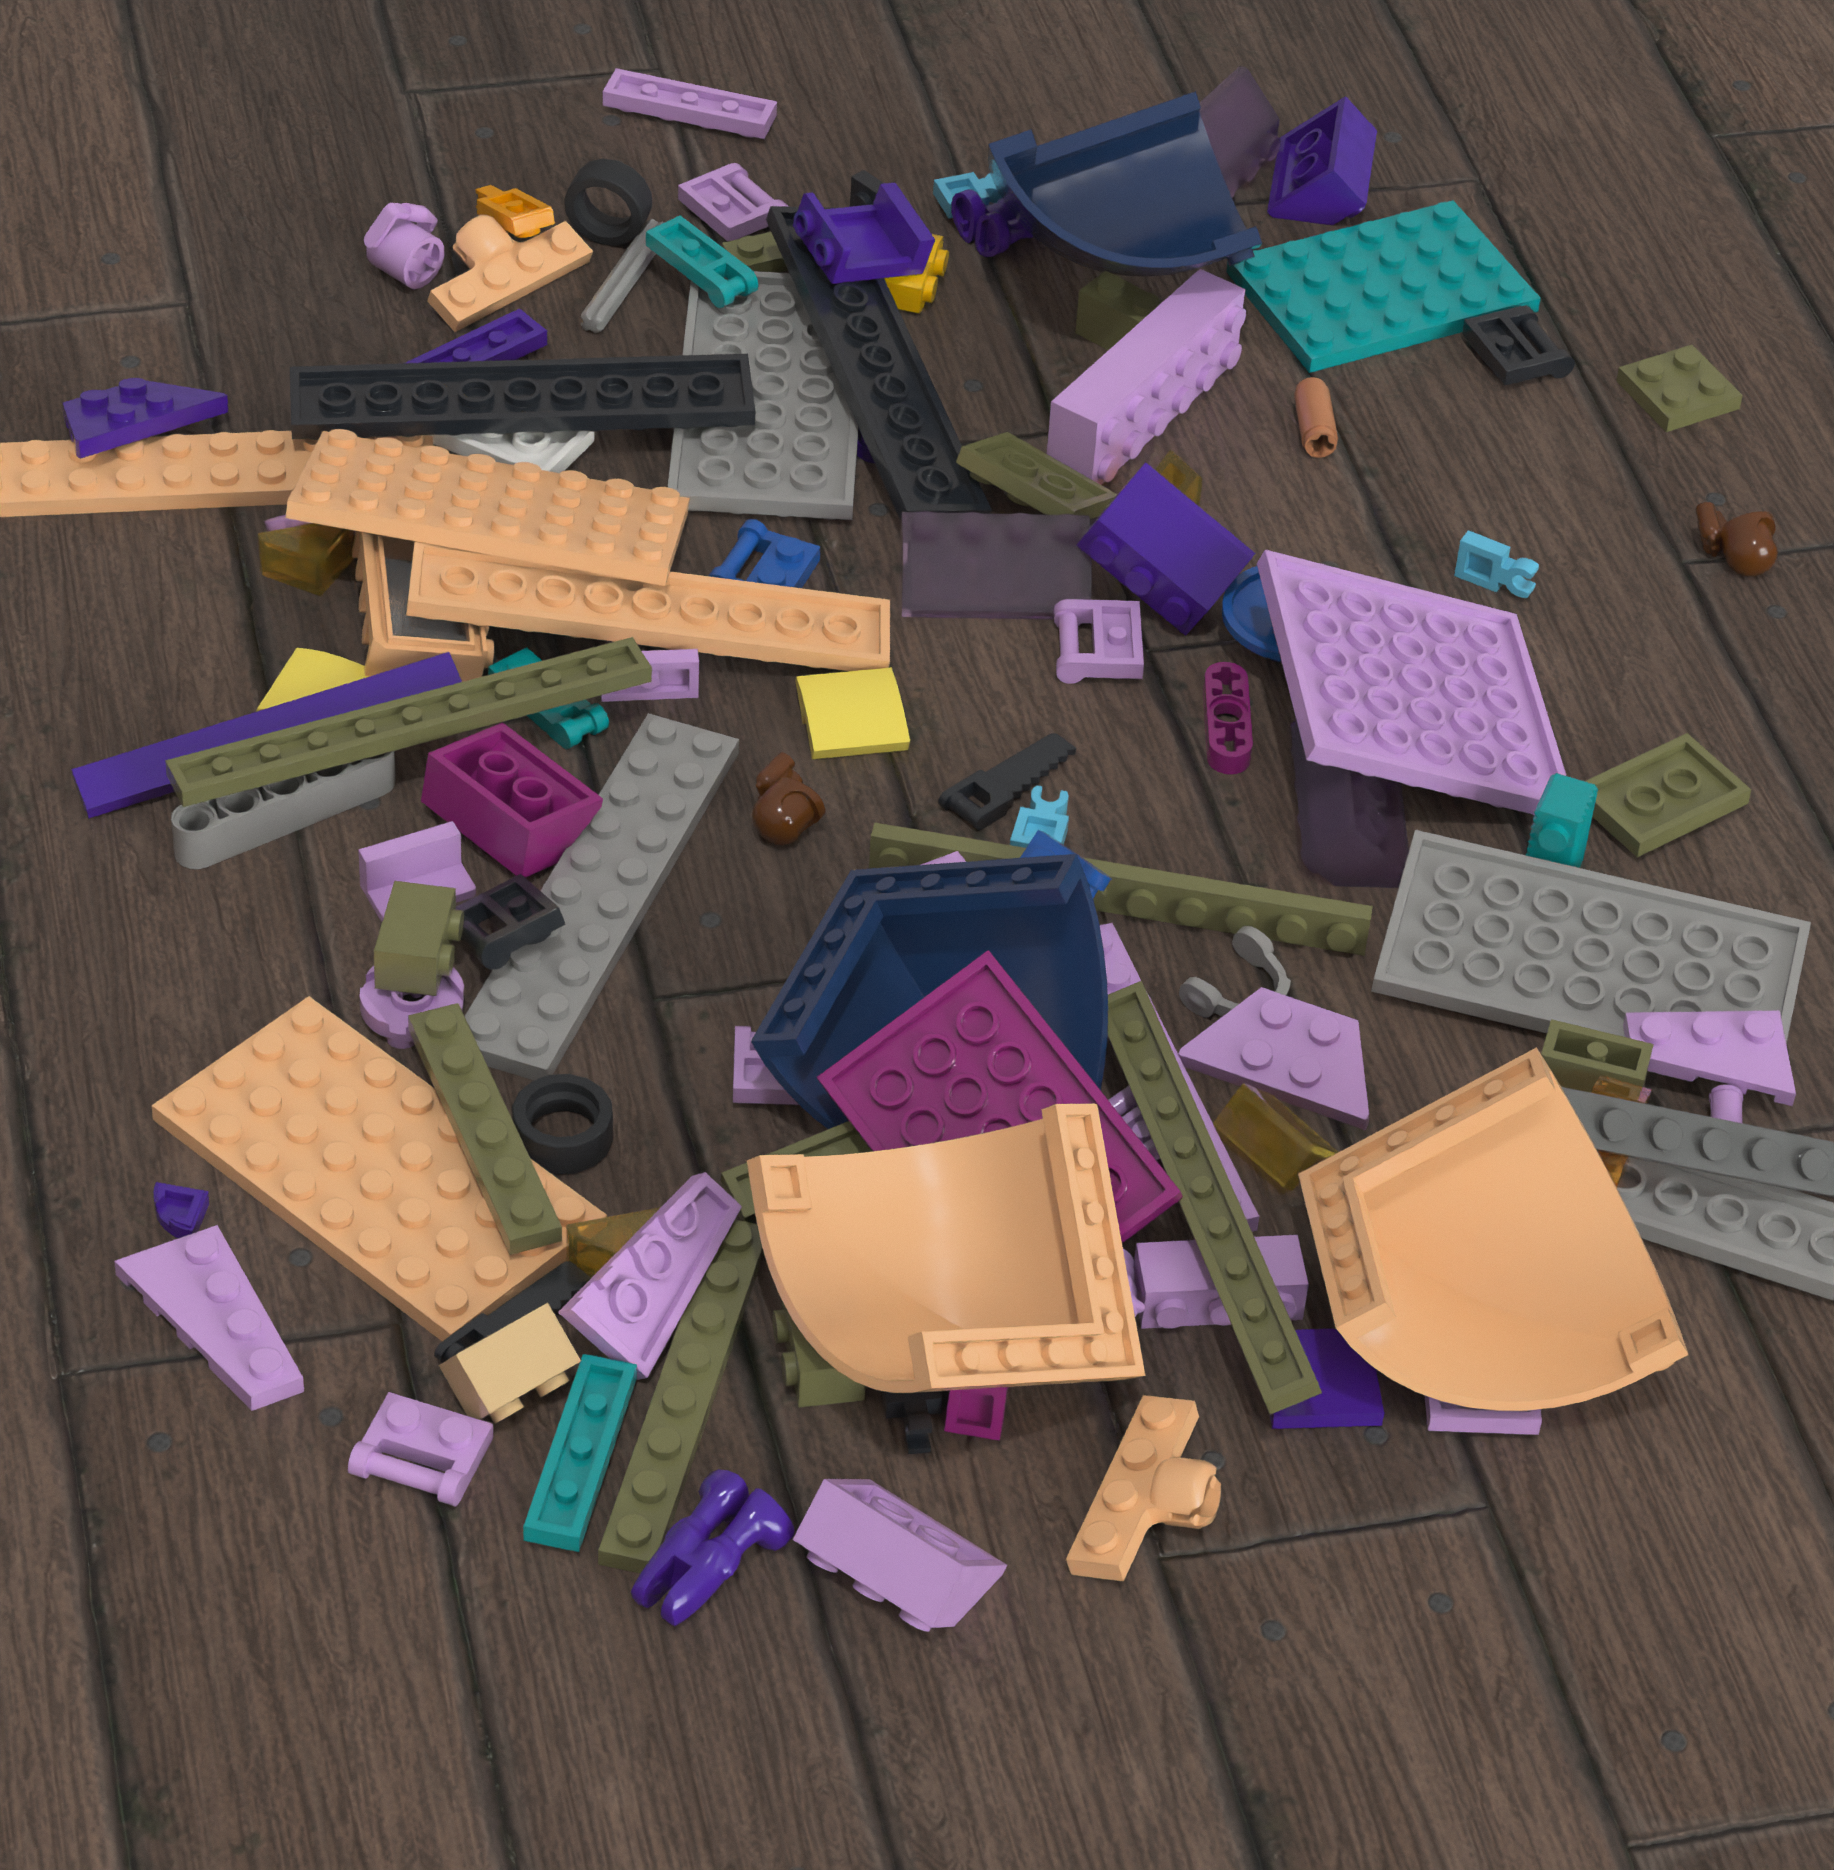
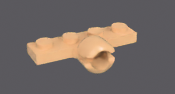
(503, 268)
(1144, 1488)

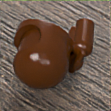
(1744, 539)
(784, 802)

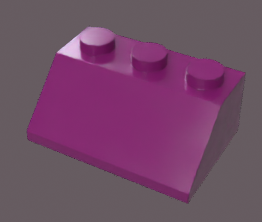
(508, 798)

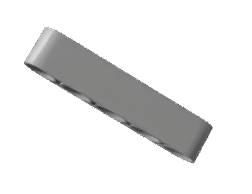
(250, 818)

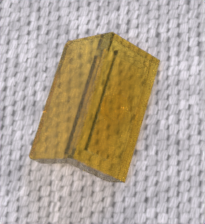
(1271, 1135)

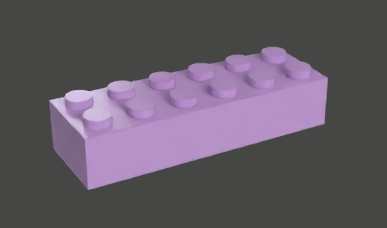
(1148, 377)

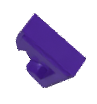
(180, 1208)

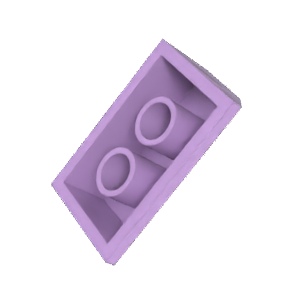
(896, 1552)

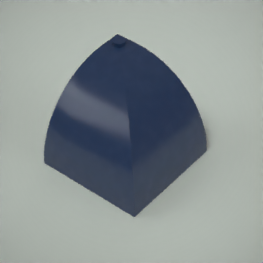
(1126, 193)
(914, 928)

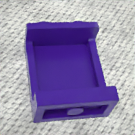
(865, 239)

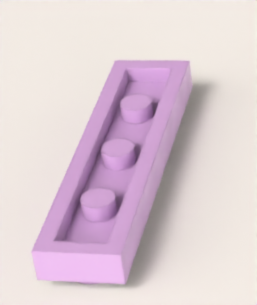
(689, 103)

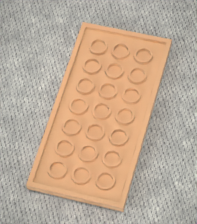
(490, 506)
(361, 1166)

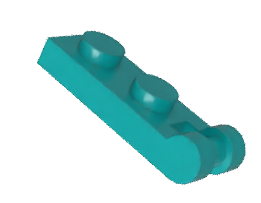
(702, 260)
(563, 723)

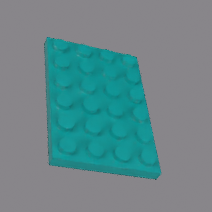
(1380, 285)

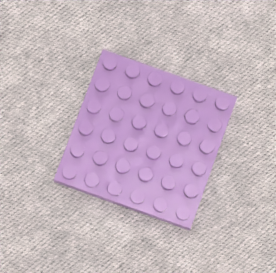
(1410, 684)

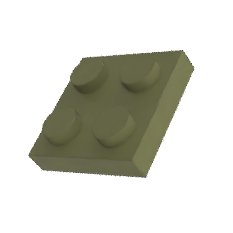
(1679, 388)

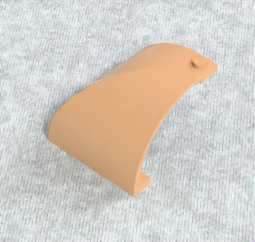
(1490, 1251)
(956, 1258)

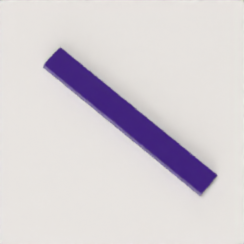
(142, 772)

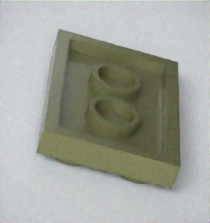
(1033, 477)
(1665, 794)

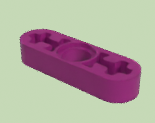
(1219, 731)

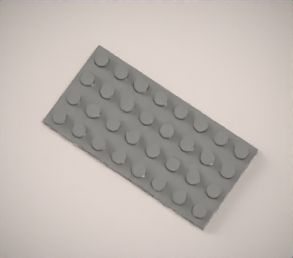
(804, 433)
(1573, 944)

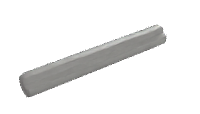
(619, 282)

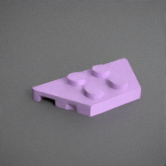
(1289, 1051)

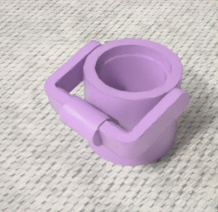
(405, 248)

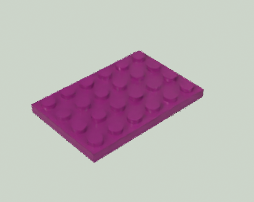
(980, 1063)

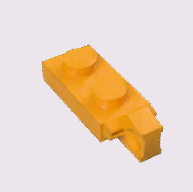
(514, 210)

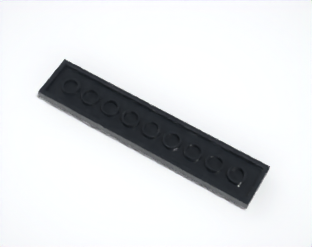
(882, 382)
(522, 396)

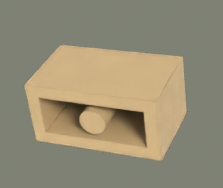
(511, 1363)

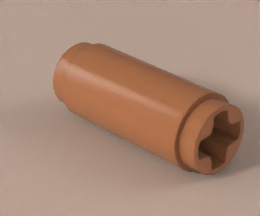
(1315, 417)

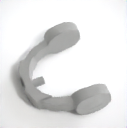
(1255, 949)

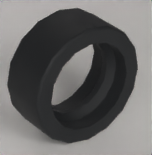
(618, 179)
(569, 1094)

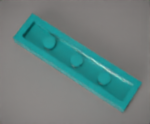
(580, 1453)

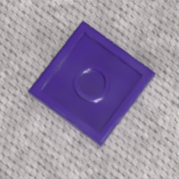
(1347, 1386)

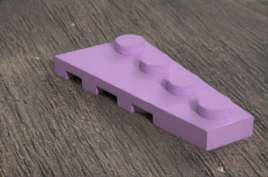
(649, 1282)
(217, 1312)

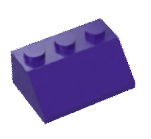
(1324, 167)
(1165, 549)

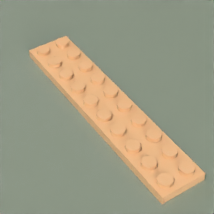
(156, 473)
(687, 613)

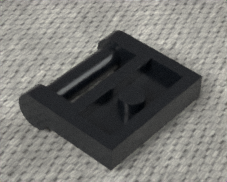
(1508, 353)
(520, 914)

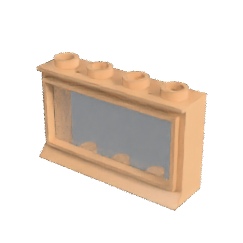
(401, 639)

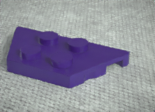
(135, 412)

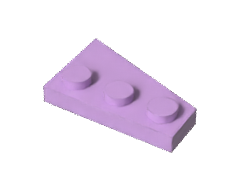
(1720, 1046)

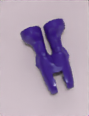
(990, 225)
(700, 1565)

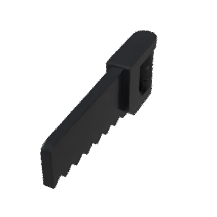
(1005, 781)
(553, 1288)

